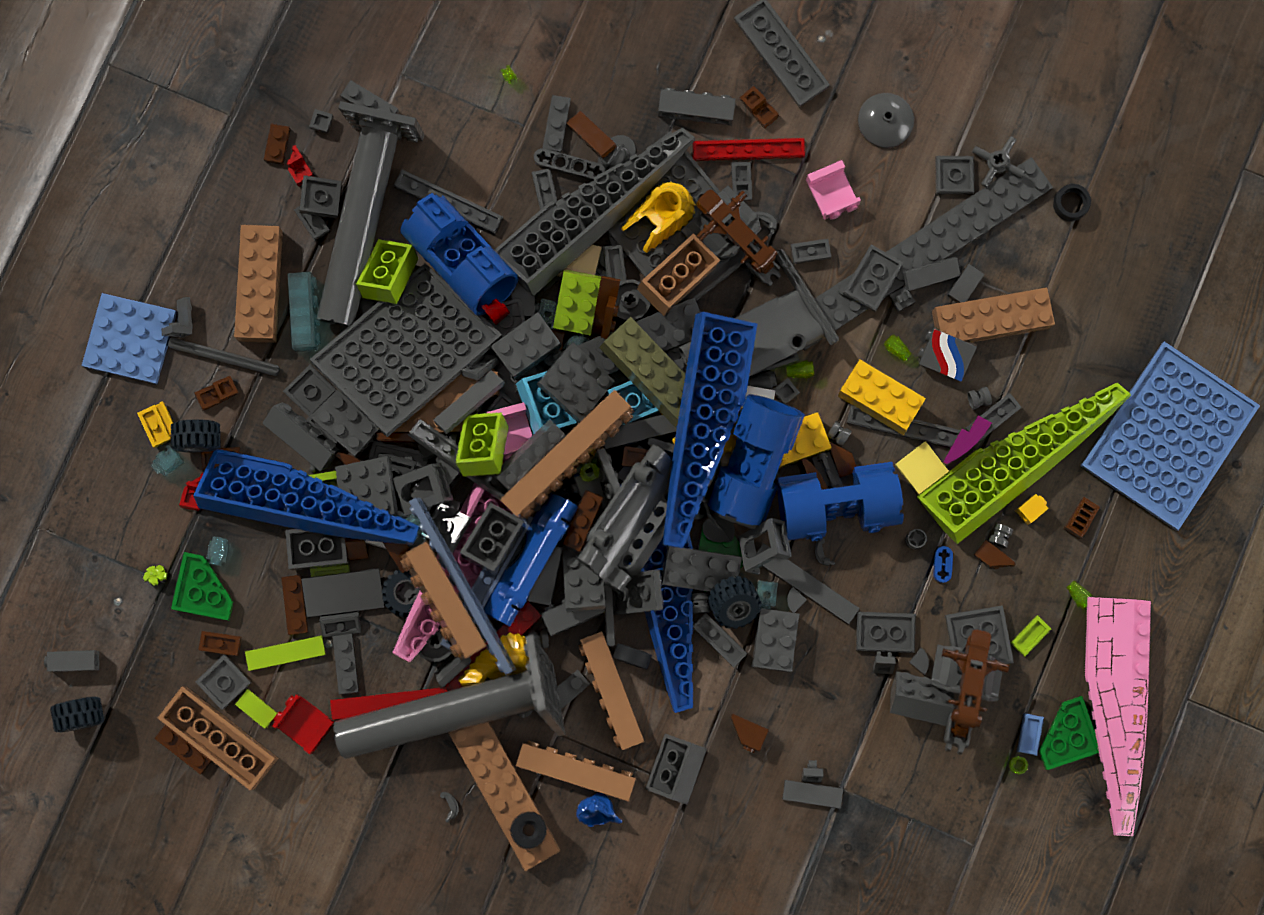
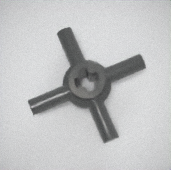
(996, 156)

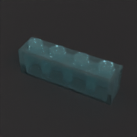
(303, 312)

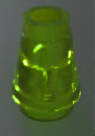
(897, 347)
(801, 370)
(1079, 594)

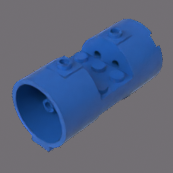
(458, 253)
(747, 484)
(873, 497)

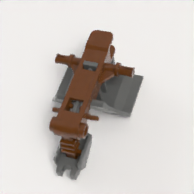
(731, 225)
(971, 675)

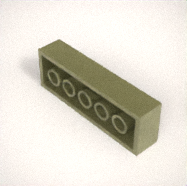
(647, 368)

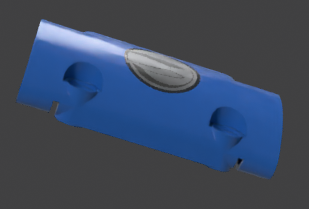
(530, 558)

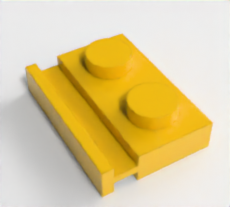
(157, 424)

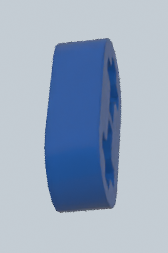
(937, 567)

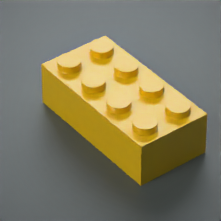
(881, 397)
(809, 442)

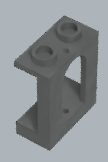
(438, 482)
(778, 541)

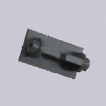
(827, 469)

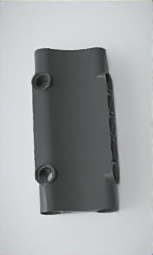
(777, 325)
(628, 522)

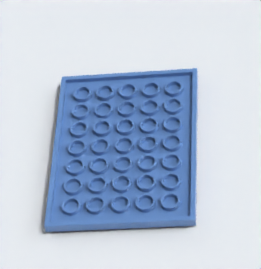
(1170, 436)

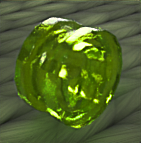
(508, 74)
(594, 467)
(1023, 768)

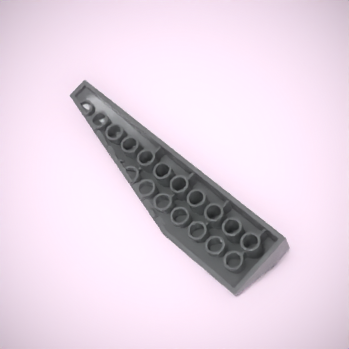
(579, 219)

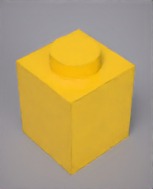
(1032, 508)

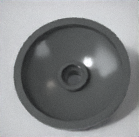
(884, 131)

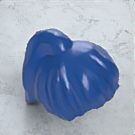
(596, 810)

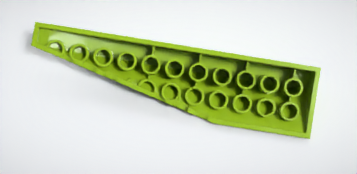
(1007, 468)

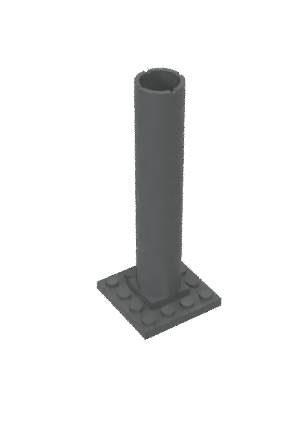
(362, 206)
(457, 709)

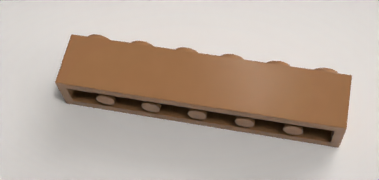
(612, 691)
(574, 771)

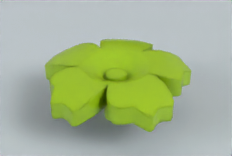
(154, 574)

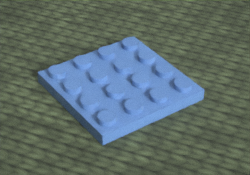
(128, 338)

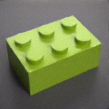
(387, 271)
(577, 302)
(482, 444)

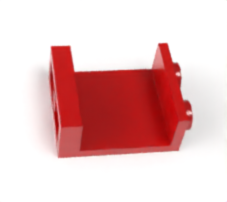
(303, 723)

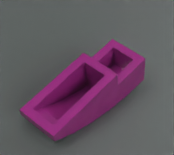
(966, 440)

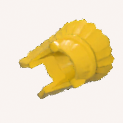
(667, 208)
(486, 663)

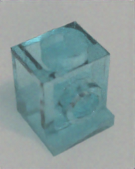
(548, 306)
(166, 461)
(771, 587)

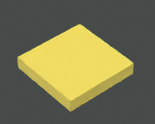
(921, 468)

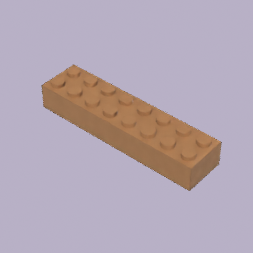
(568, 455)
(501, 787)

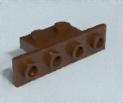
(605, 308)

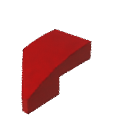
(298, 166)
(496, 311)
(187, 500)

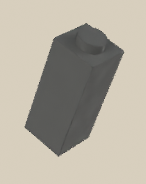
(72, 661)

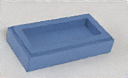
(1030, 734)

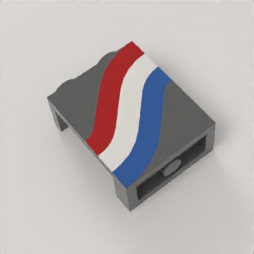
(946, 354)

